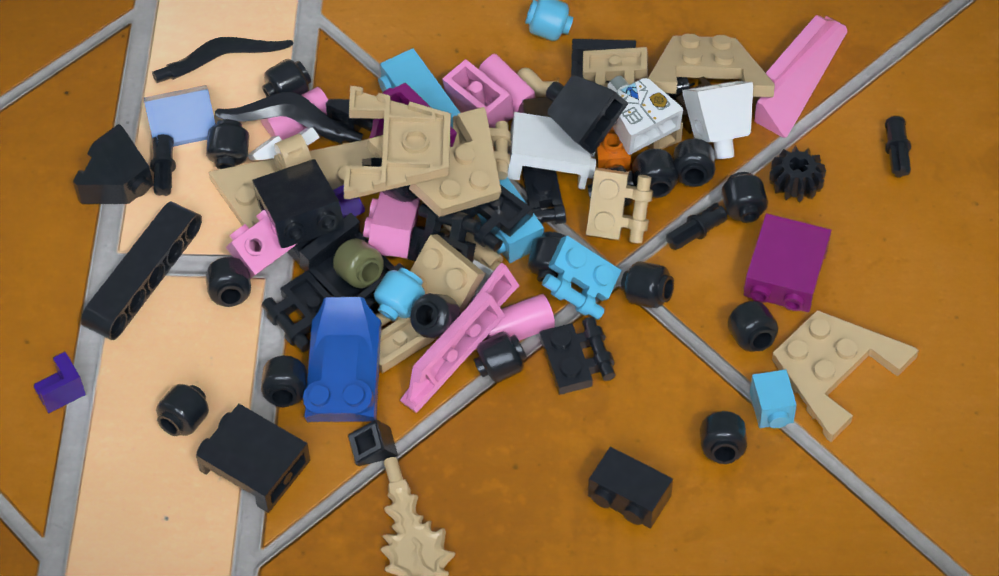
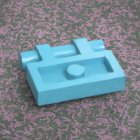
(585, 269)

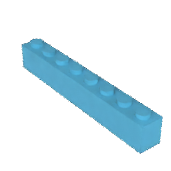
(411, 69)

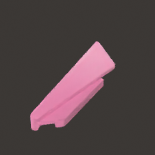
(798, 74)
(460, 338)

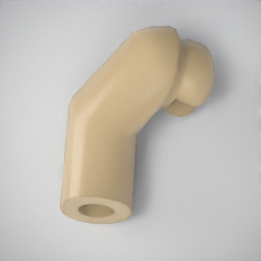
(530, 77)

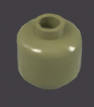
(358, 263)

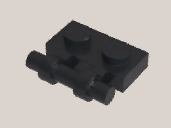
(504, 214)
(460, 225)
(300, 295)
(567, 360)

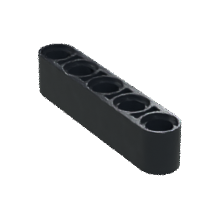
(141, 270)

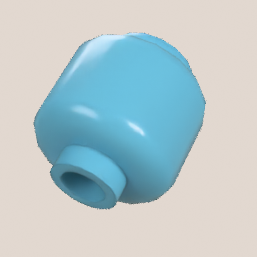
(549, 19)
(398, 293)

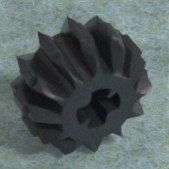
(797, 174)

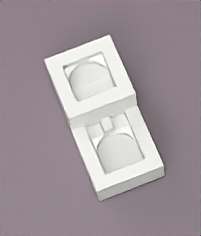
(267, 149)

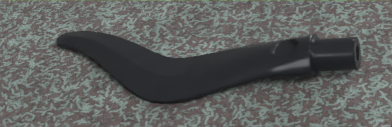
(214, 49)
(294, 107)

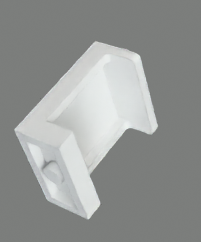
(545, 145)

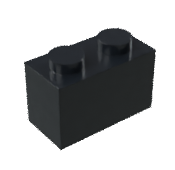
(630, 488)

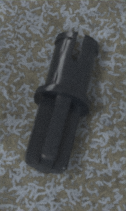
(898, 146)
(163, 164)
(697, 226)

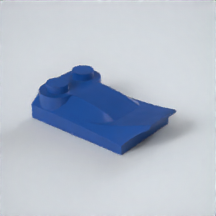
(343, 362)

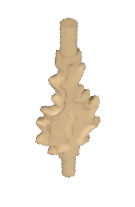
(415, 547)

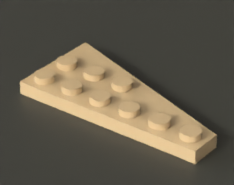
(237, 186)

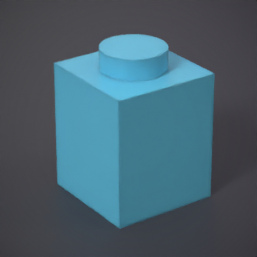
(773, 399)

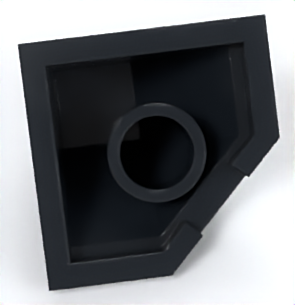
(114, 172)

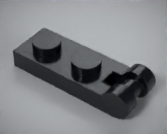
(544, 192)

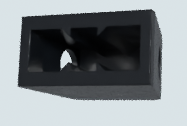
(584, 110)

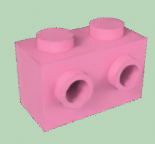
(473, 89)
(391, 225)
(257, 245)

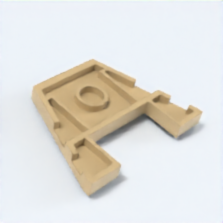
(709, 57)
(413, 144)
(472, 169)
(824, 354)

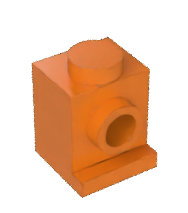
(612, 152)

